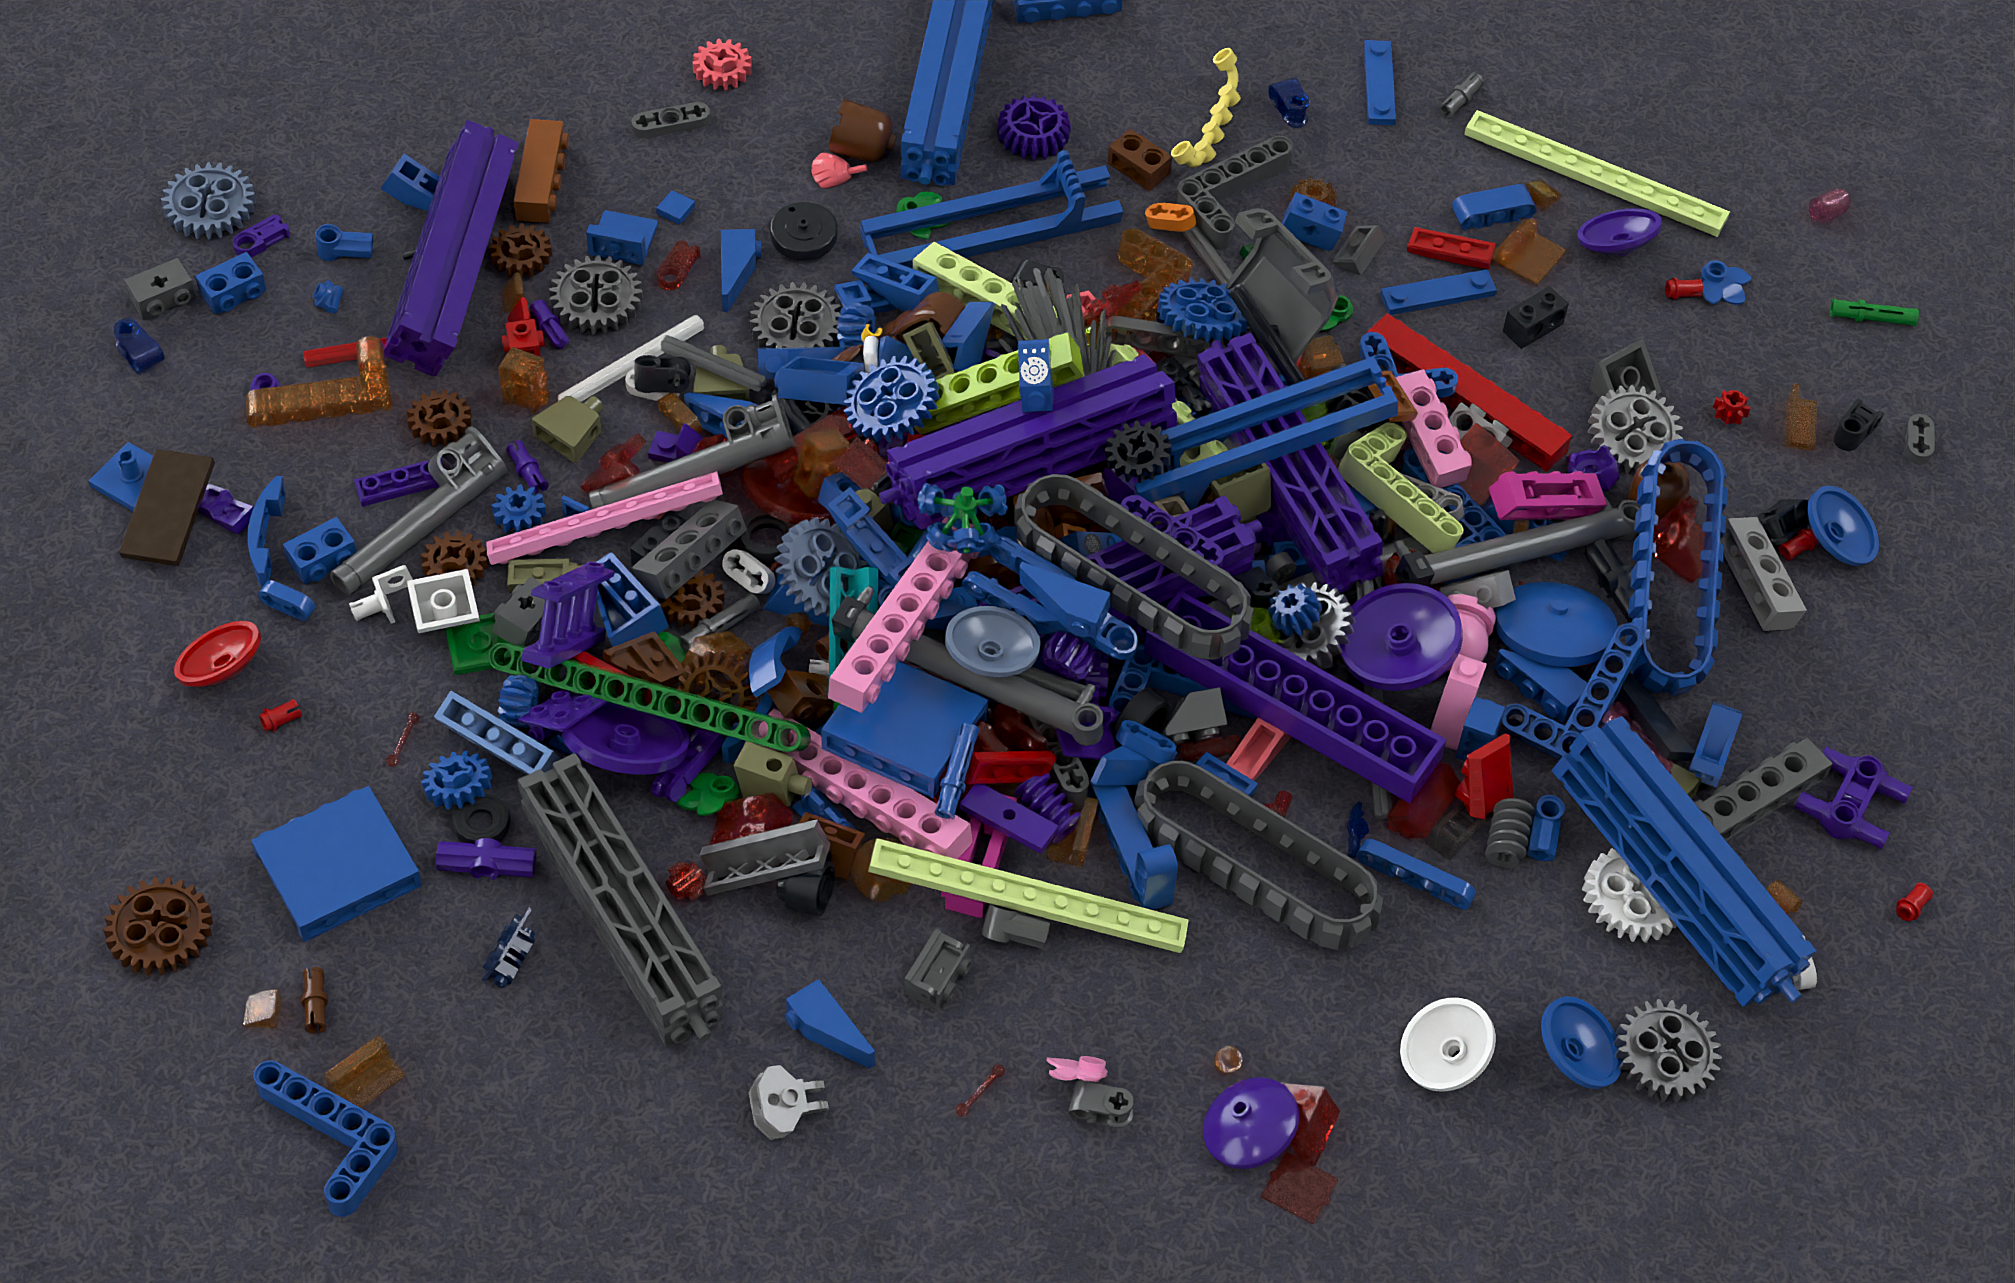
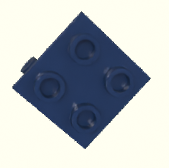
(512, 947)

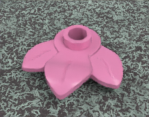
(1086, 1069)

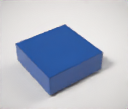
(675, 207)

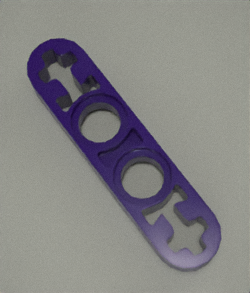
(1175, 528)

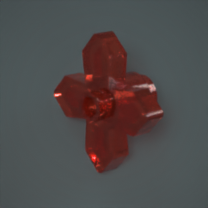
(615, 464)

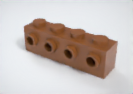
(540, 171)

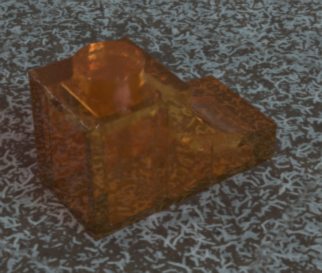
(723, 641)

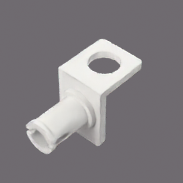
(379, 601)

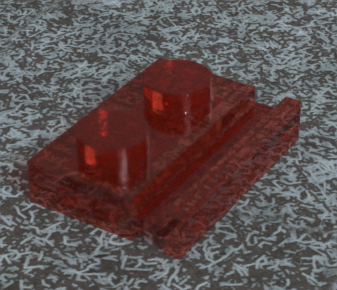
(1113, 300)

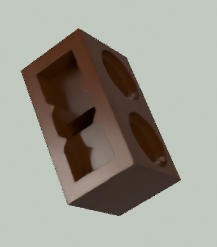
(1139, 159)

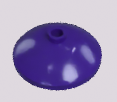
(1620, 231)
(1258, 1132)

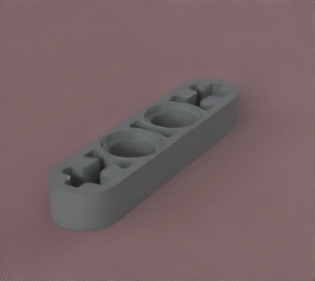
(1156, 340)

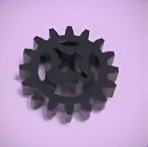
(1138, 451)

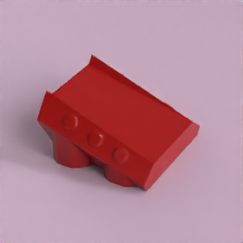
(1486, 777)

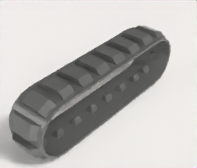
(1071, 492)
(1275, 829)

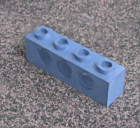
(494, 735)

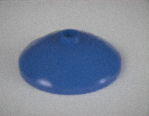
(1842, 526)
(1580, 1042)

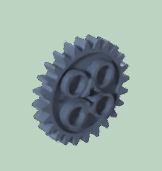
(225, 206)
(801, 549)

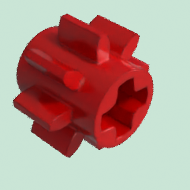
(1731, 407)

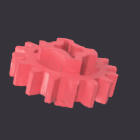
(722, 64)

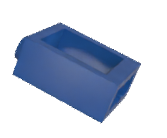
(817, 379)

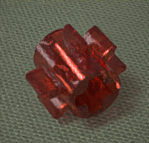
(686, 881)

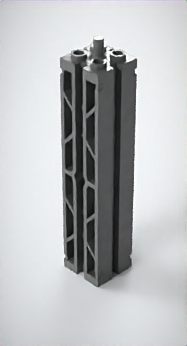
(622, 901)

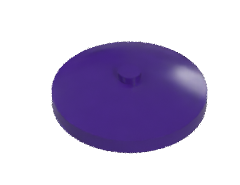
(1402, 637)
(628, 740)

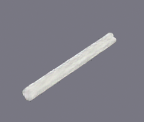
(625, 364)

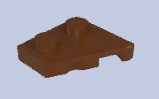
(646, 659)

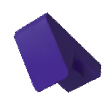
(669, 447)

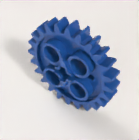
(1201, 310)
(891, 399)

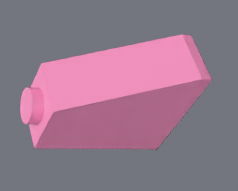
(1457, 699)

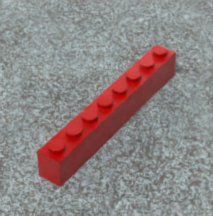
(1531, 432)

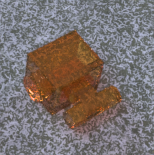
(1320, 357)

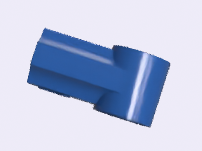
(334, 243)
(1545, 829)

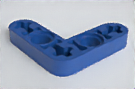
(1384, 358)

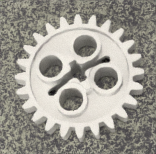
(1623, 899)

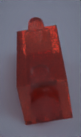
(1420, 816)

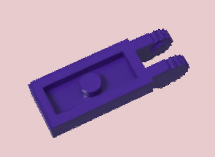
(701, 748)

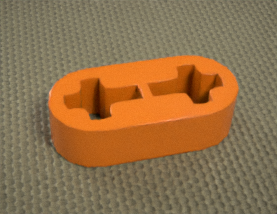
(1170, 217)

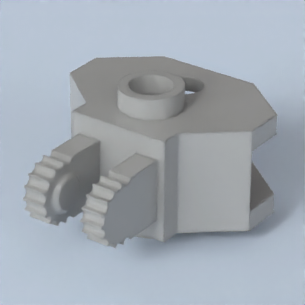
(782, 1101)

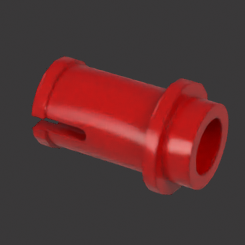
(1683, 288)
(1798, 544)
(278, 716)
(1910, 907)

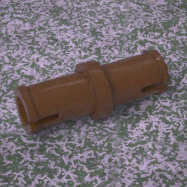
(314, 1000)

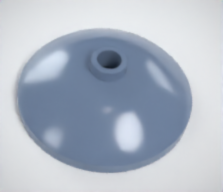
(992, 641)

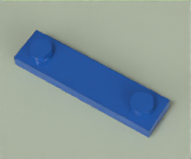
(1379, 82)
(1438, 292)

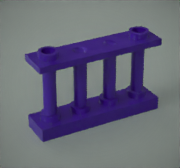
(581, 632)

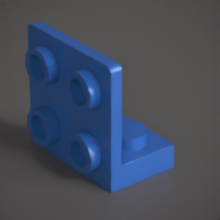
(621, 237)

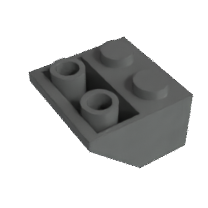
(1197, 716)

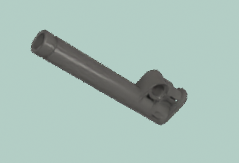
(758, 437)
(469, 475)

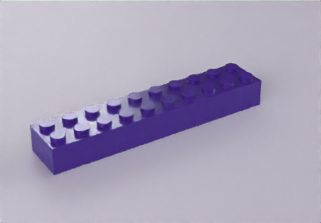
(1308, 704)

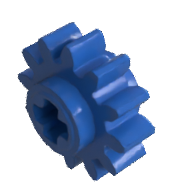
(518, 509)

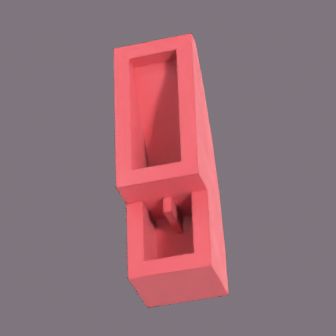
(1258, 749)

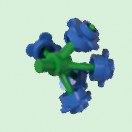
(959, 511)

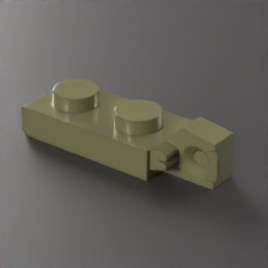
(540, 569)

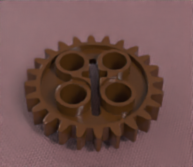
(158, 926)

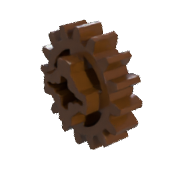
(521, 250)
(439, 417)
(455, 554)
(692, 602)

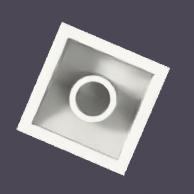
(442, 601)

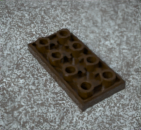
(167, 507)

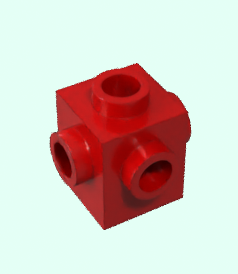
(523, 336)

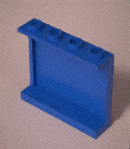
(907, 728)
(337, 863)

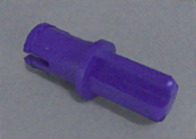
(549, 324)

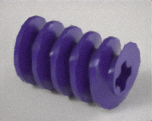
(1044, 803)

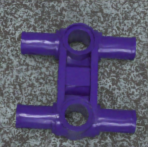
(1862, 779)

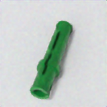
(1874, 312)

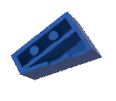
(627, 605)

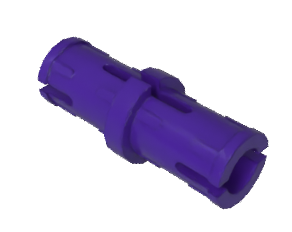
(527, 466)

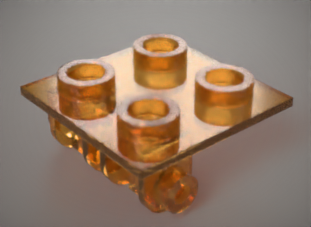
(1528, 252)

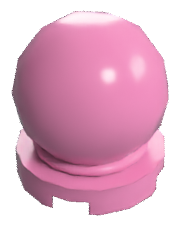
(1476, 625)

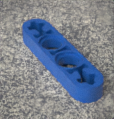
(1416, 873)

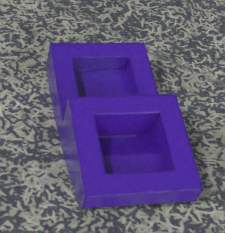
(224, 510)

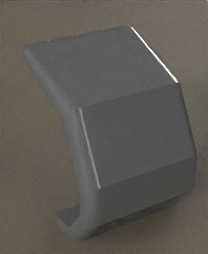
(1284, 283)

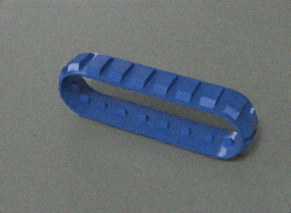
(1714, 474)

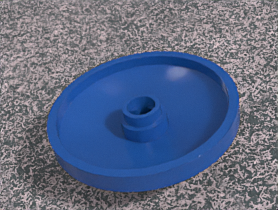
(1556, 624)

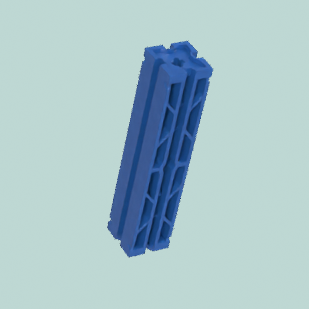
(944, 90)
(1685, 863)

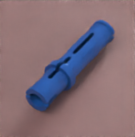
(953, 783)

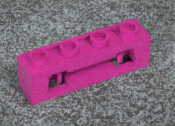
(1516, 490)
(991, 860)

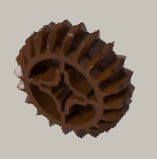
(714, 668)

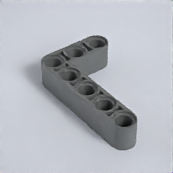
(1227, 178)

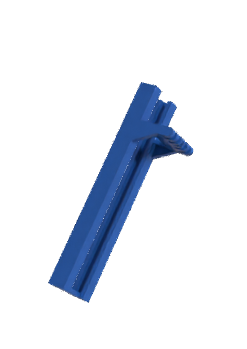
(1056, 182)
(1193, 479)

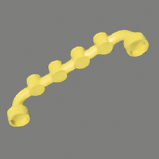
(1203, 151)

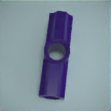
(486, 858)

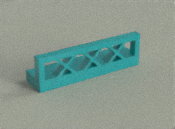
(857, 581)

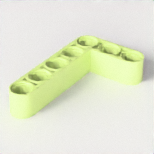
(1369, 472)

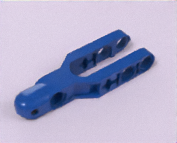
(1113, 635)

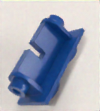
(818, 805)

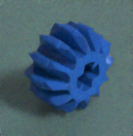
(852, 323)
(1294, 609)
(517, 698)

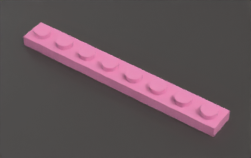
(613, 515)

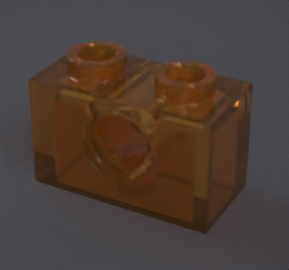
(817, 459)

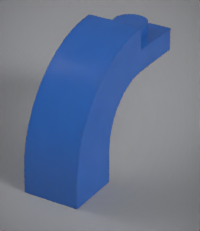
(1715, 743)

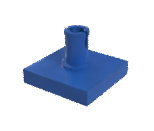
(123, 475)

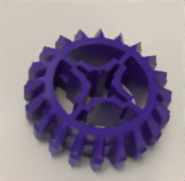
(1034, 127)

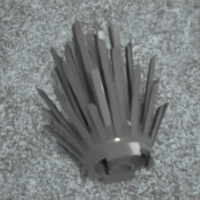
(1041, 322)

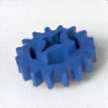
(456, 780)

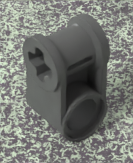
(1098, 1104)

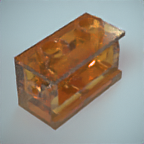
(523, 380)

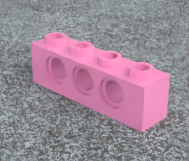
(1440, 468)

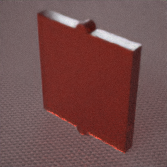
(1299, 1188)

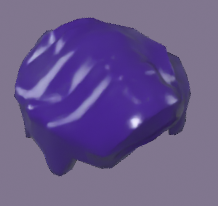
(1597, 462)

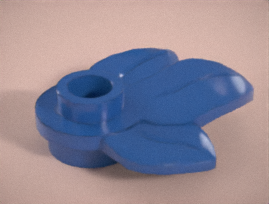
(1724, 284)

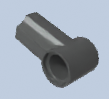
(1009, 924)

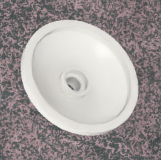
(1440, 1032)

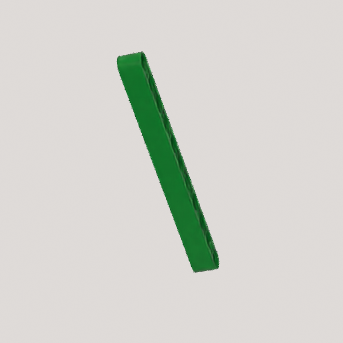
(662, 699)

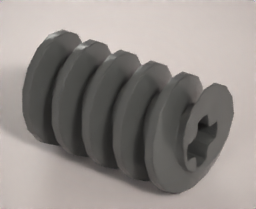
(1509, 832)

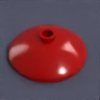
(218, 654)

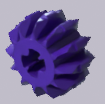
(1068, 656)

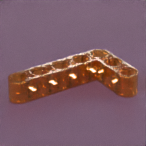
(1156, 262)
(328, 397)

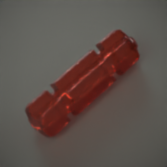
(1213, 746)

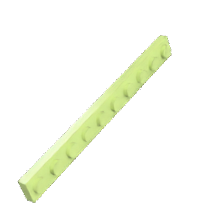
(1597, 173)
(1028, 895)

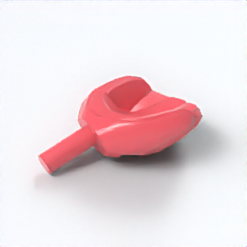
(833, 170)

